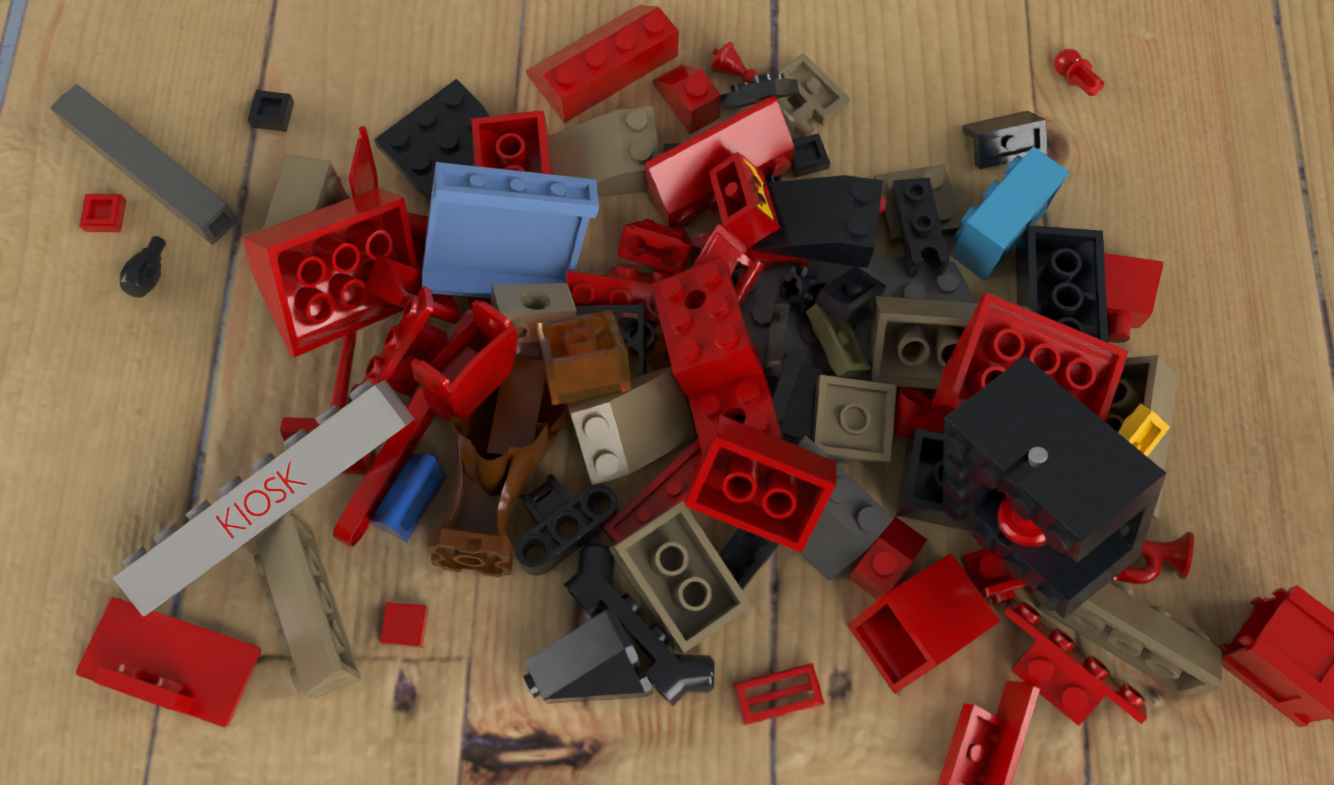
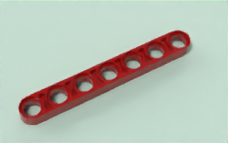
(389, 463)

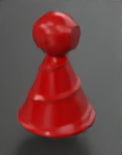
(729, 62)

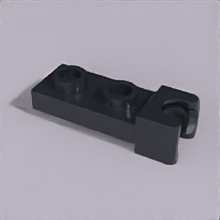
(919, 225)

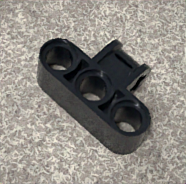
(551, 508)

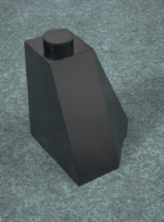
(589, 665)

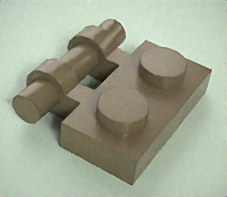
(817, 95)

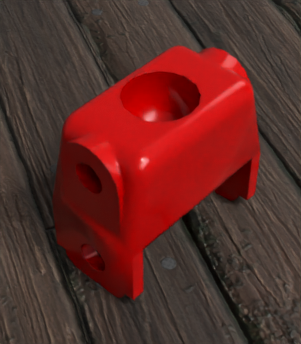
(469, 365)

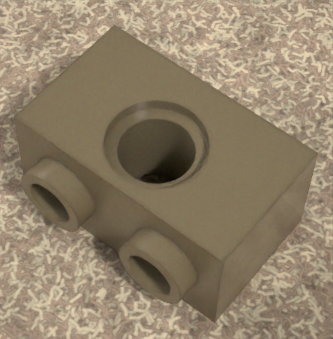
(532, 304)

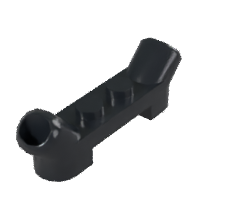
(671, 673)

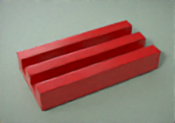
(744, 703)

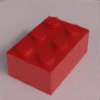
(761, 484)

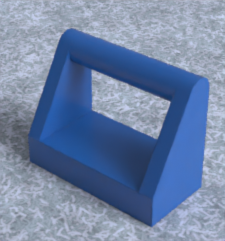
(409, 496)

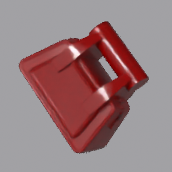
(655, 245)
(727, 245)

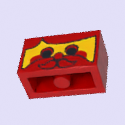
(743, 199)

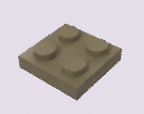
(943, 195)
(854, 418)

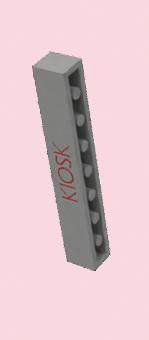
(264, 497)

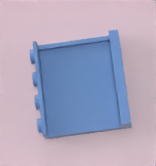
(503, 228)

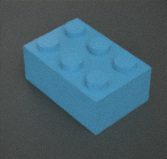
(1008, 208)

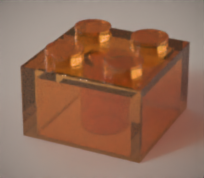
(583, 357)

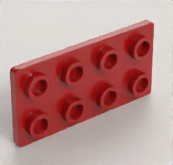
(169, 662)

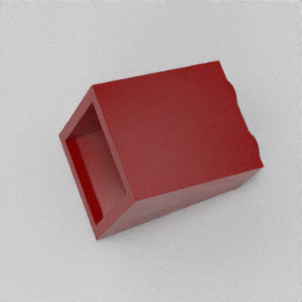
(923, 622)

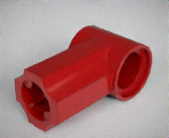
(914, 412)

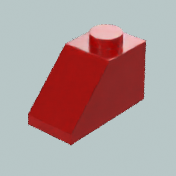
(690, 96)
(888, 558)

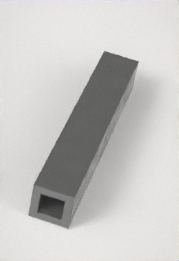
(145, 164)

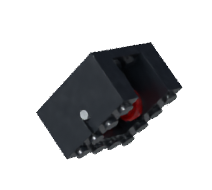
(1047, 486)

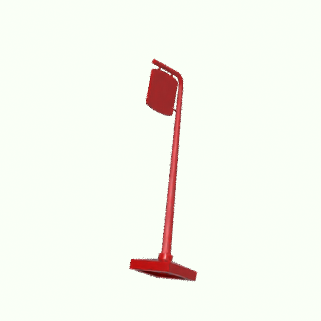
(362, 178)

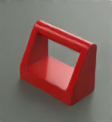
(399, 281)

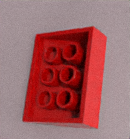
(320, 262)
(1005, 333)

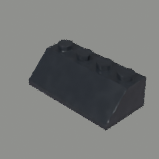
(1064, 277)

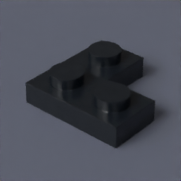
(762, 87)

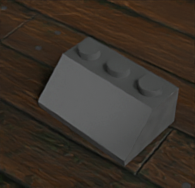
(846, 525)

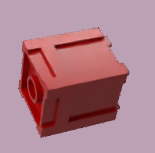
(1287, 654)

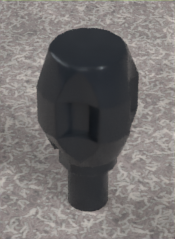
(143, 269)

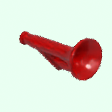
(1175, 553)

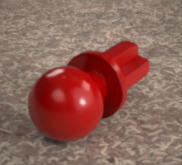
(1078, 71)

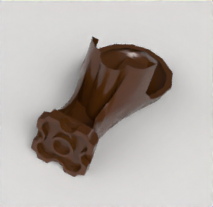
(494, 459)

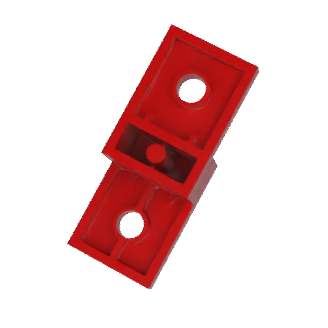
(713, 350)

